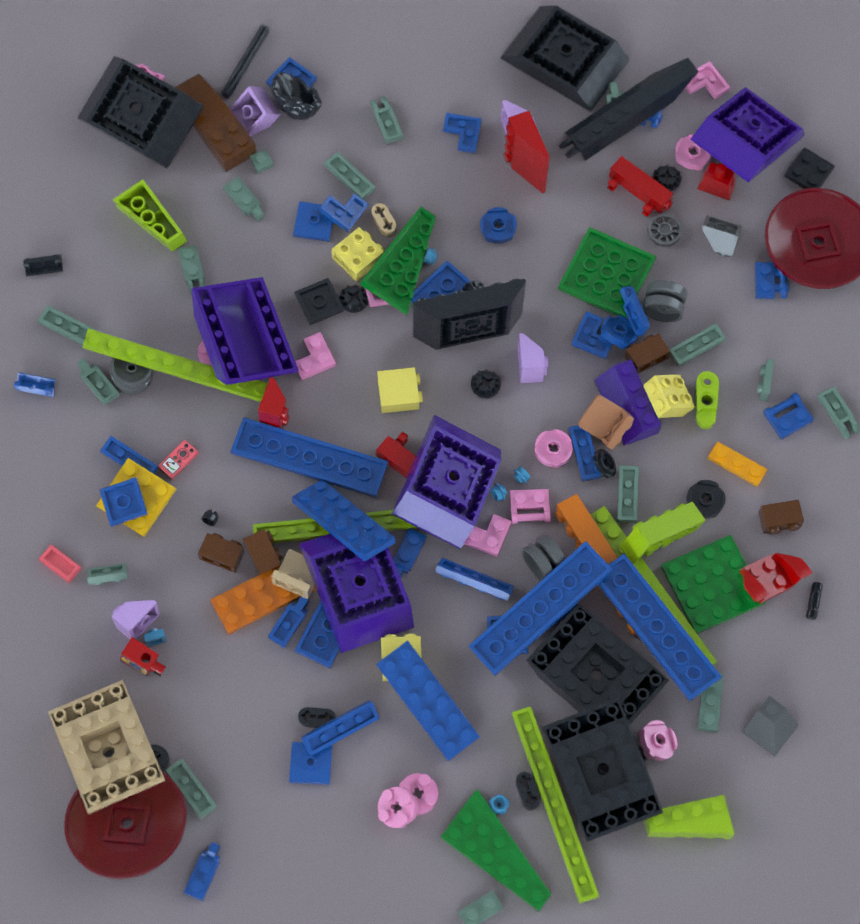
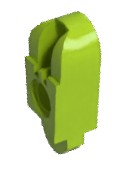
(706, 414)

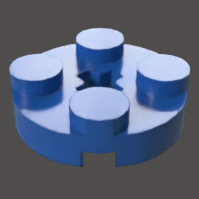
(496, 235)
(611, 333)

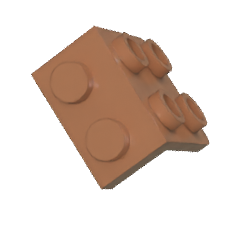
(606, 421)

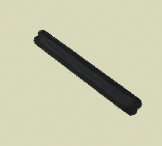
(245, 61)

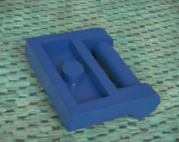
(792, 420)

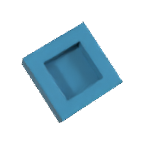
(154, 637)

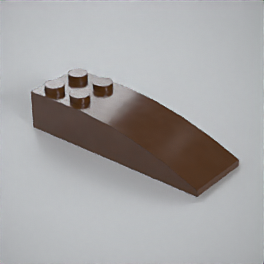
(218, 125)

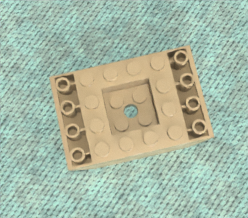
(100, 724)

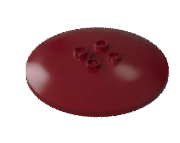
(812, 216)
(120, 852)

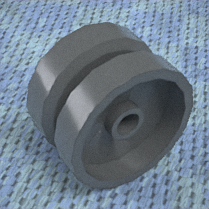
(664, 301)
(129, 377)
(542, 556)

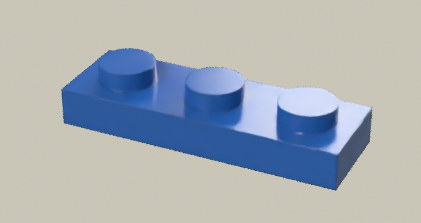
(120, 453)
(584, 453)

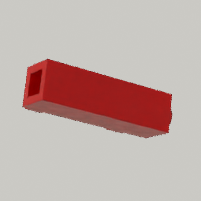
(640, 185)
(397, 456)

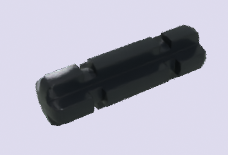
(814, 600)

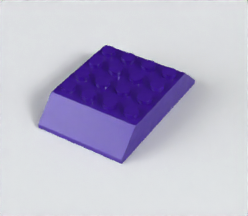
(242, 331)

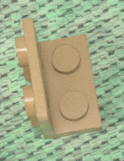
(294, 575)

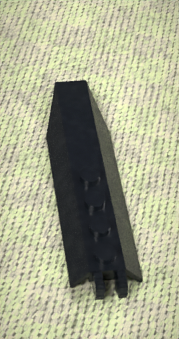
(629, 110)

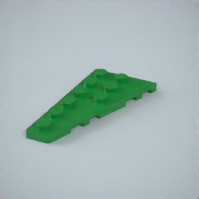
(398, 268)
(488, 845)

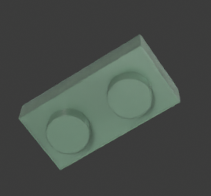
(764, 386)
(107, 573)
(481, 909)

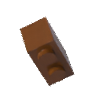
(647, 353)
(781, 517)
(262, 550)
(221, 552)

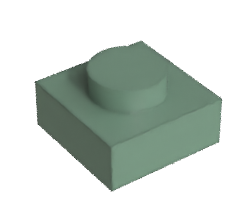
(261, 161)

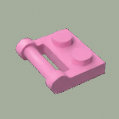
(530, 500)

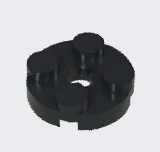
(713, 491)

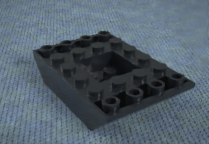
(578, 75)
(159, 123)
(468, 314)
(585, 646)
(600, 800)

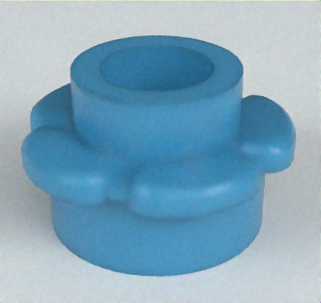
(430, 256)
(521, 475)
(498, 492)
(499, 799)

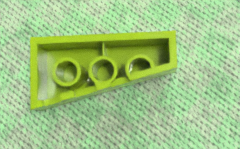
(147, 211)
(661, 531)
(693, 819)

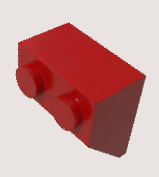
(273, 406)

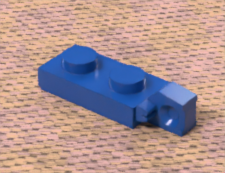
(634, 311)
(409, 551)
(289, 622)
(203, 873)

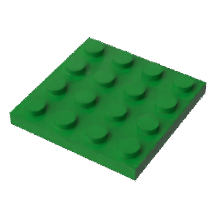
(604, 267)
(710, 584)

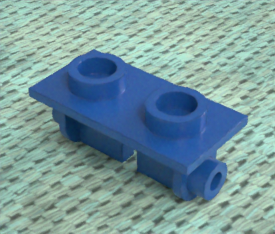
(35, 384)

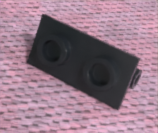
(43, 265)

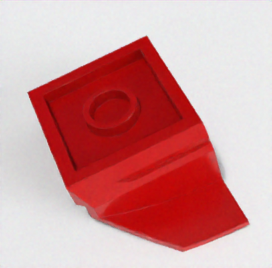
(773, 575)

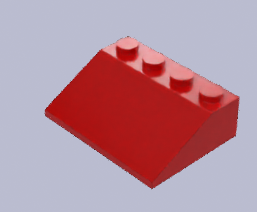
(526, 150)

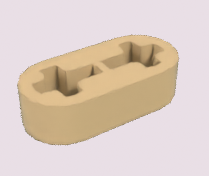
(380, 222)

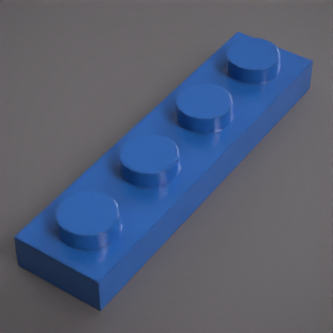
(474, 578)
(340, 727)

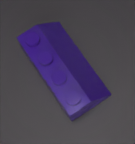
(623, 387)

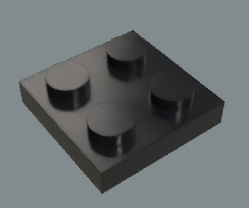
(809, 170)
(319, 301)

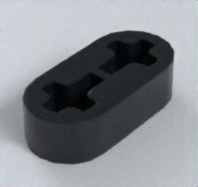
(314, 712)
(532, 789)

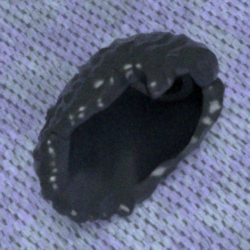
(295, 96)

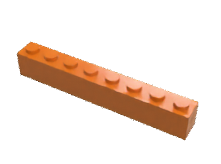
(583, 528)

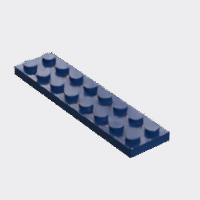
(309, 457)
(540, 608)
(658, 629)

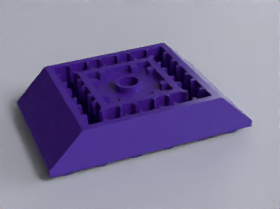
(747, 134)
(429, 495)
(357, 612)

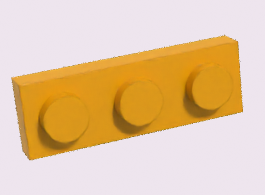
(737, 464)

